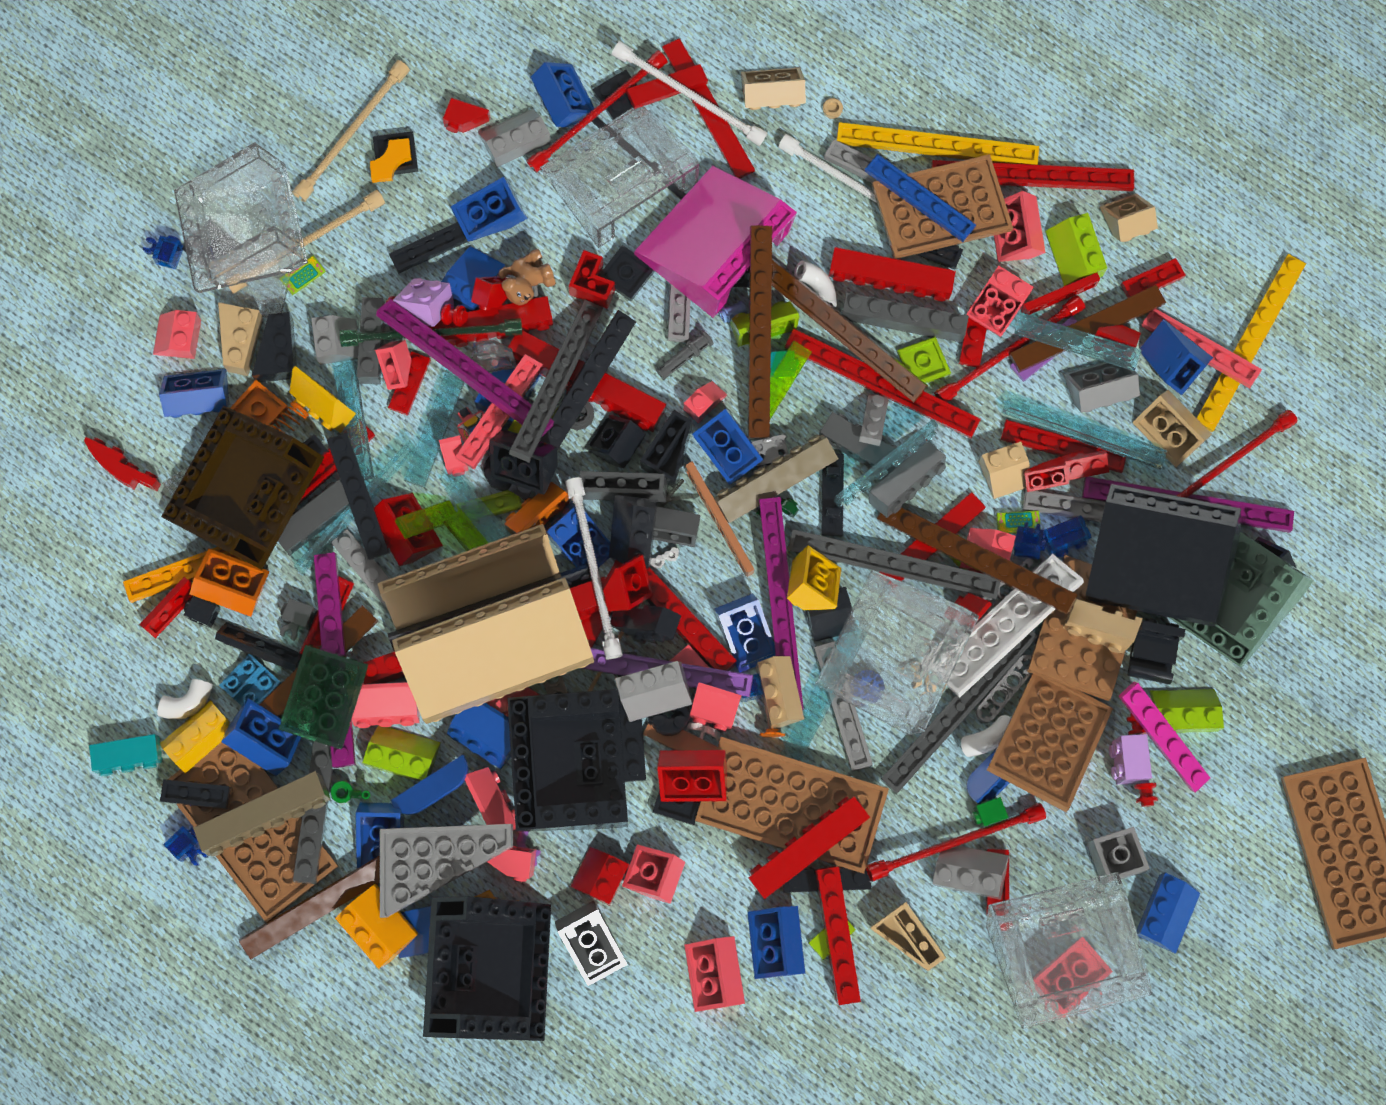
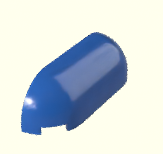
(983, 784)
(432, 787)

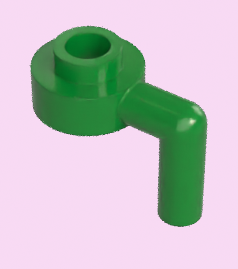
(349, 792)

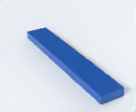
(920, 198)

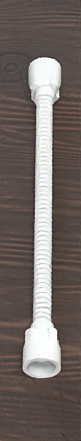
(625, 53)
(791, 146)
(611, 645)

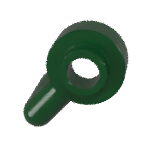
(788, 505)

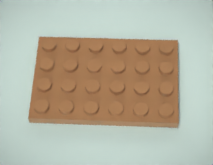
(965, 186)
(1073, 658)
(1050, 741)

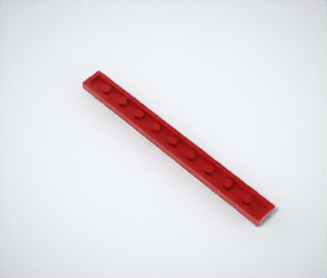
(1060, 176)
(867, 377)

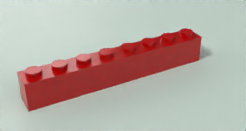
(610, 392)

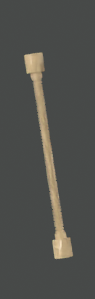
(396, 74)
(371, 202)

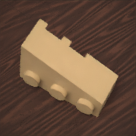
(910, 936)

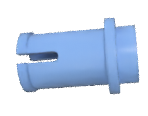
(728, 313)

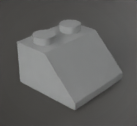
(327, 339)

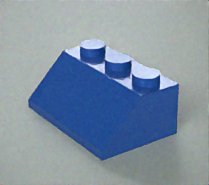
(562, 93)
(194, 393)
(483, 732)
(257, 737)
(1168, 912)
(776, 942)

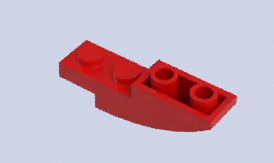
(114, 463)
(1065, 468)

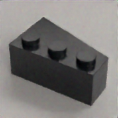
(276, 350)
(668, 448)
(647, 624)

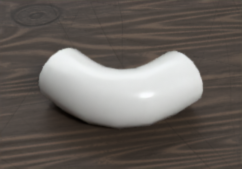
(817, 280)
(188, 704)
(985, 740)

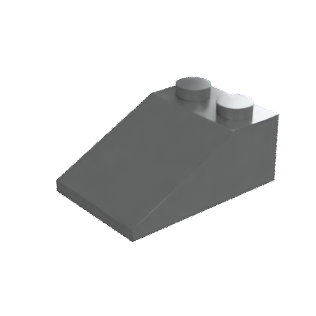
(590, 943)

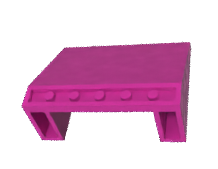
(707, 237)

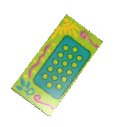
(305, 275)
(1010, 521)

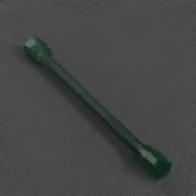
(509, 327)

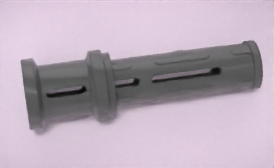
(691, 349)

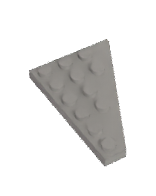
(429, 857)

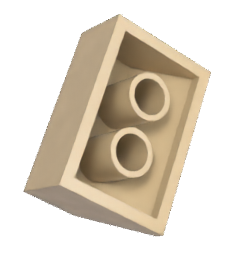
(773, 88)
(1172, 428)
(780, 691)

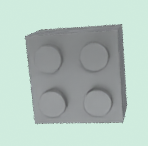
(1118, 853)

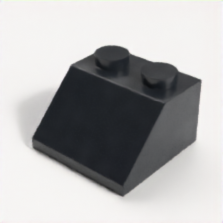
(615, 440)
(829, 622)

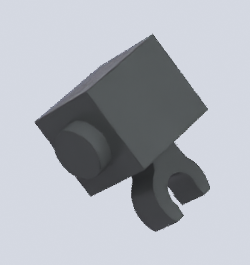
(297, 616)

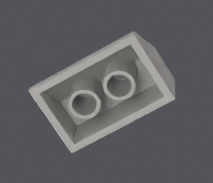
(515, 137)
(1101, 386)
(654, 691)
(971, 871)

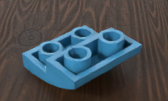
(250, 681)

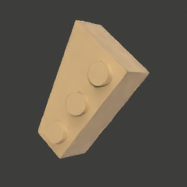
(239, 336)
(1102, 627)

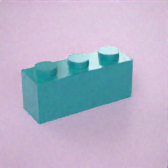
(125, 754)

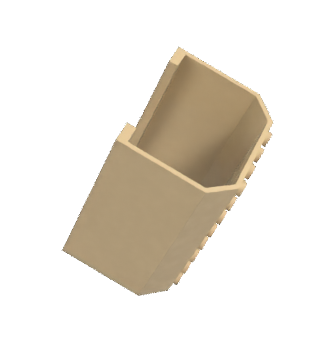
(494, 646)

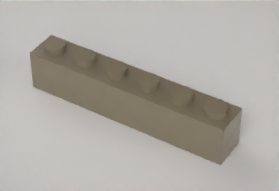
(775, 478)
(262, 814)

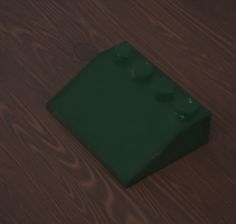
(323, 696)

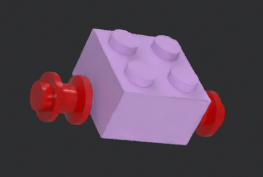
(430, 302)
(1133, 762)

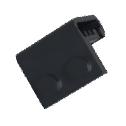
(1155, 651)

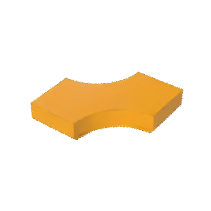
(385, 166)

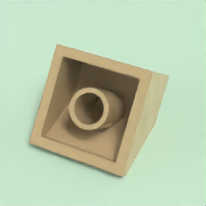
(1130, 217)
(1005, 469)

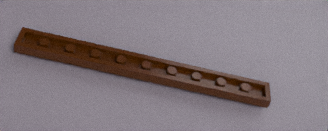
(759, 331)
(847, 332)
(981, 559)

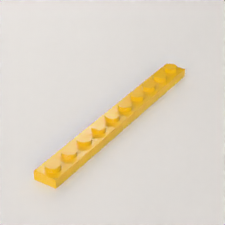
(935, 144)
(1252, 338)

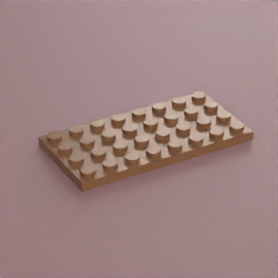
(779, 797)
(1343, 848)
(264, 863)

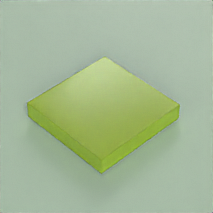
(925, 360)

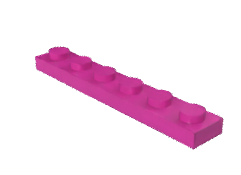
(1164, 736)

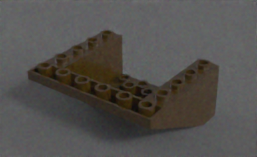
(243, 486)

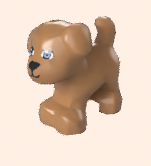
(528, 273)

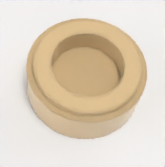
(832, 108)

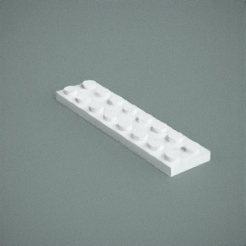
(1007, 626)

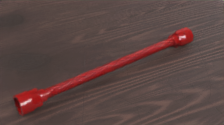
(540, 158)
(947, 392)
(1283, 422)
(1031, 814)

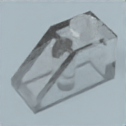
(493, 356)

